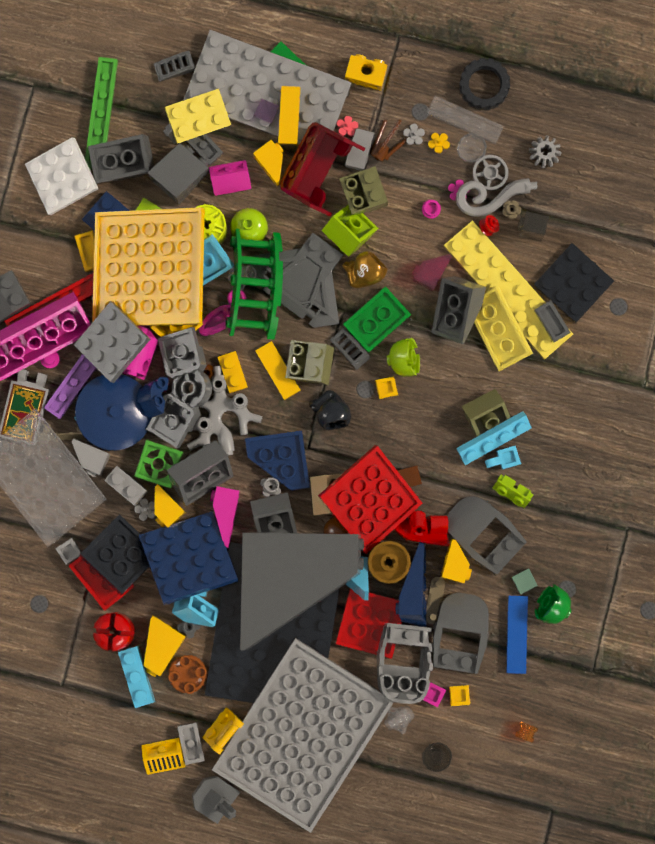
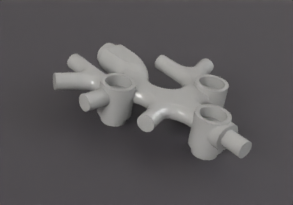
(216, 407)

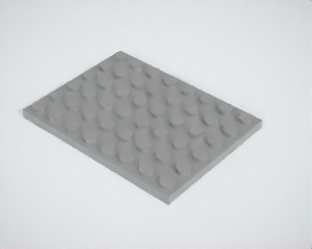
(303, 735)

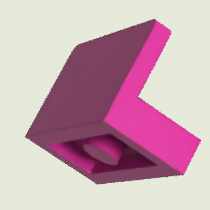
(230, 177)

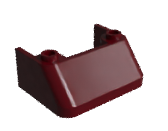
(313, 163)

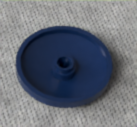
(110, 413)

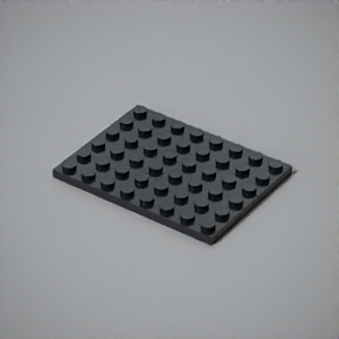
(244, 673)

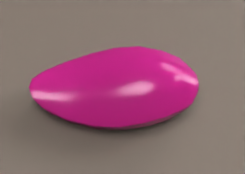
(215, 321)

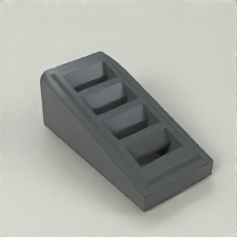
(178, 57)
(361, 359)

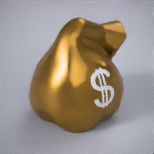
(365, 270)

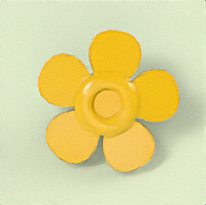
(439, 143)

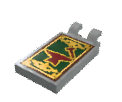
(23, 398)

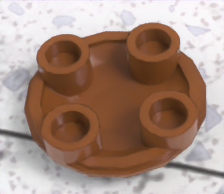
(187, 674)

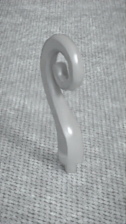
(516, 187)

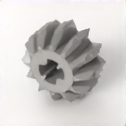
(551, 148)

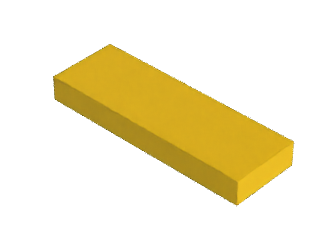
(289, 115)
(277, 370)

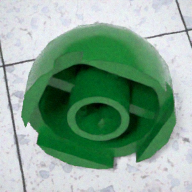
(554, 605)

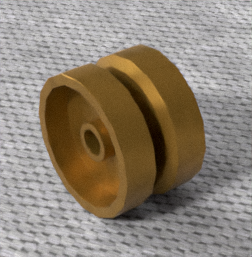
(386, 573)

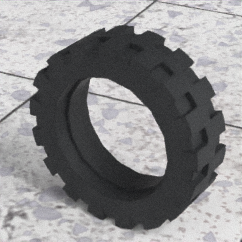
(484, 64)

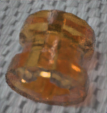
(526, 732)

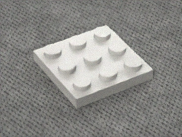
(61, 176)

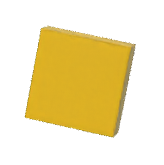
(386, 387)
(459, 695)

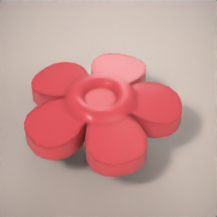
(347, 126)

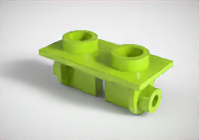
(519, 496)

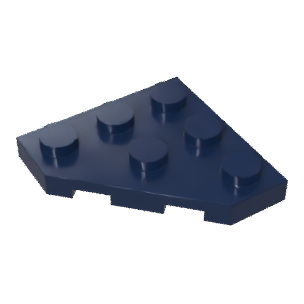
(281, 457)

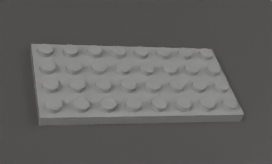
(250, 73)

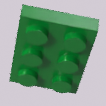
(377, 319)

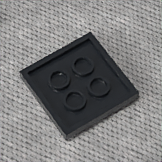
(573, 283)
(117, 555)

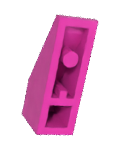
(225, 507)

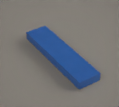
(517, 634)

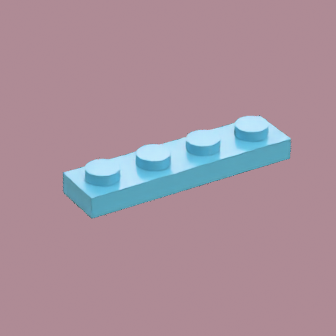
(494, 438)

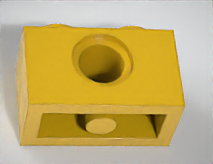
(374, 79)

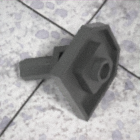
(214, 798)

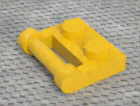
(222, 730)

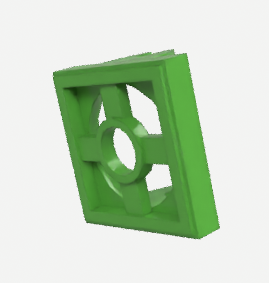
(149, 447)

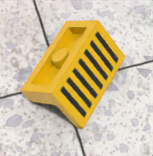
(162, 756)

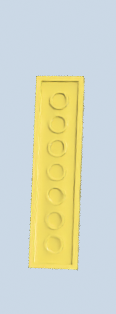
(491, 269)

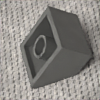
(273, 514)

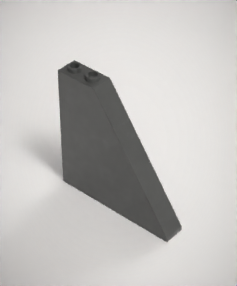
(289, 575)

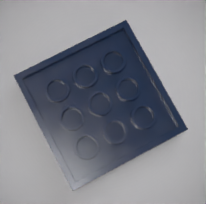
(188, 558)

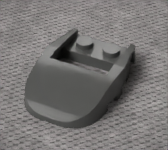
(467, 522)
(461, 613)
(404, 683)

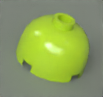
(251, 224)
(403, 358)

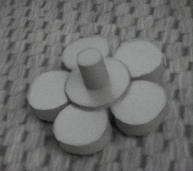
(413, 134)
(146, 509)

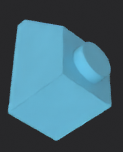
(360, 583)
(196, 611)

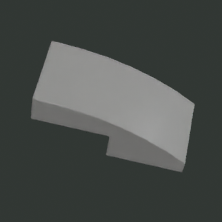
(357, 158)

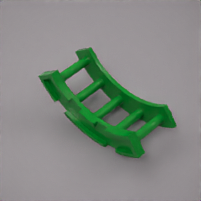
(274, 283)

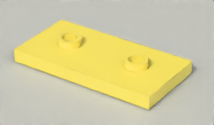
(501, 331)

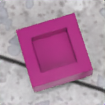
(434, 694)

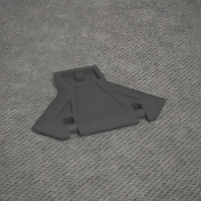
(308, 280)

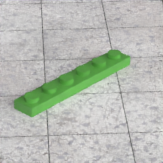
(101, 104)

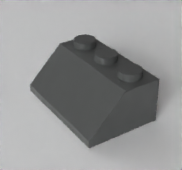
(200, 472)

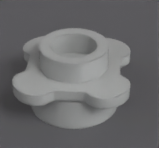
(270, 482)

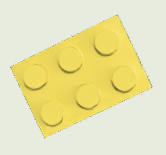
(197, 116)

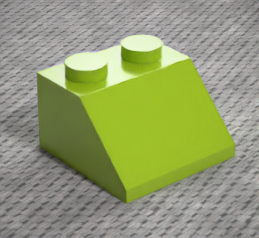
(349, 230)

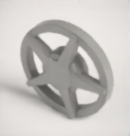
(491, 172)

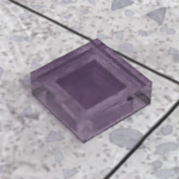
(266, 111)

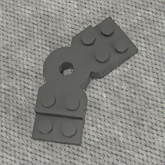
(185, 364)

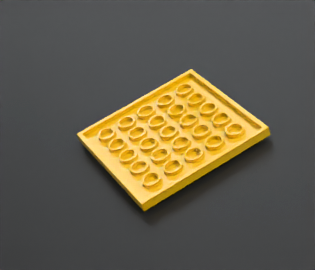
(150, 265)

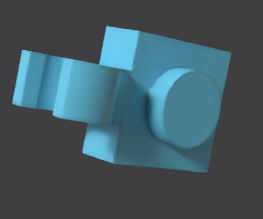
(506, 458)

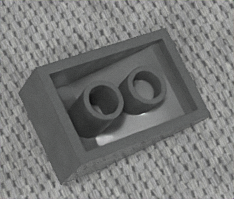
(121, 159)
(12, 296)
(457, 308)

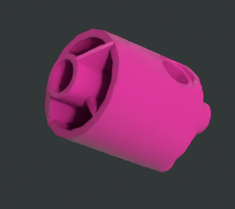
(140, 365)

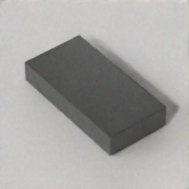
(552, 321)

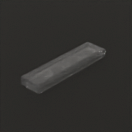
(465, 119)

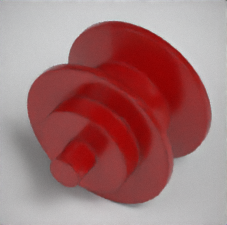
(489, 225)

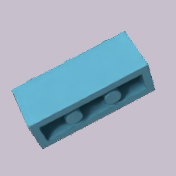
(136, 676)

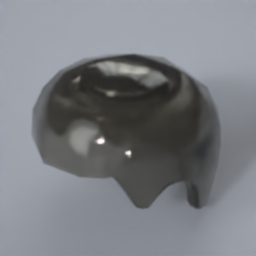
(437, 757)

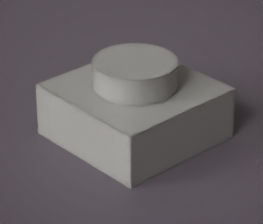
(68, 551)

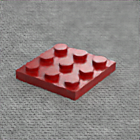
(365, 621)

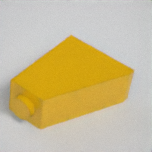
(161, 646)

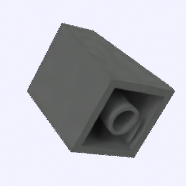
(179, 172)

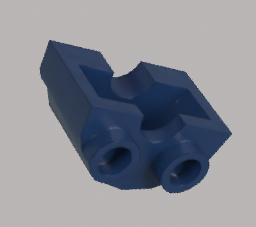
(151, 397)

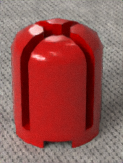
(105, 639)

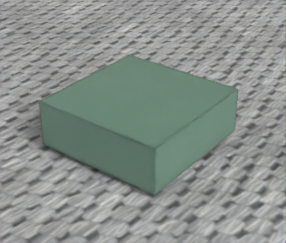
(524, 581)

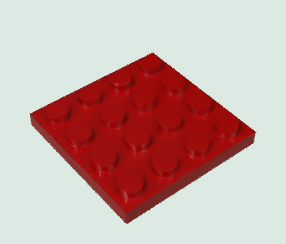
(370, 498)

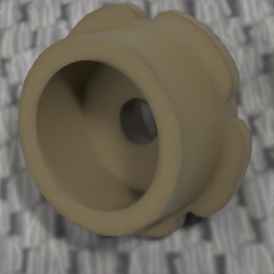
(511, 214)

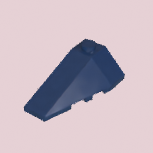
(412, 603)

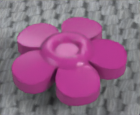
(454, 189)

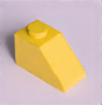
(271, 160)
(166, 508)

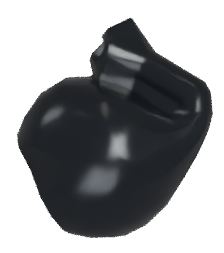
(331, 411)

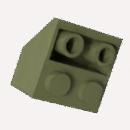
(364, 191)
(309, 362)

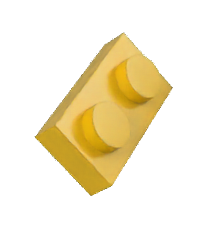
(232, 372)

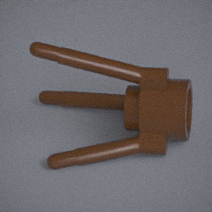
(380, 150)

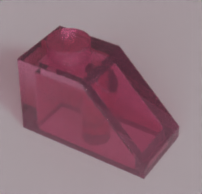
(431, 271)

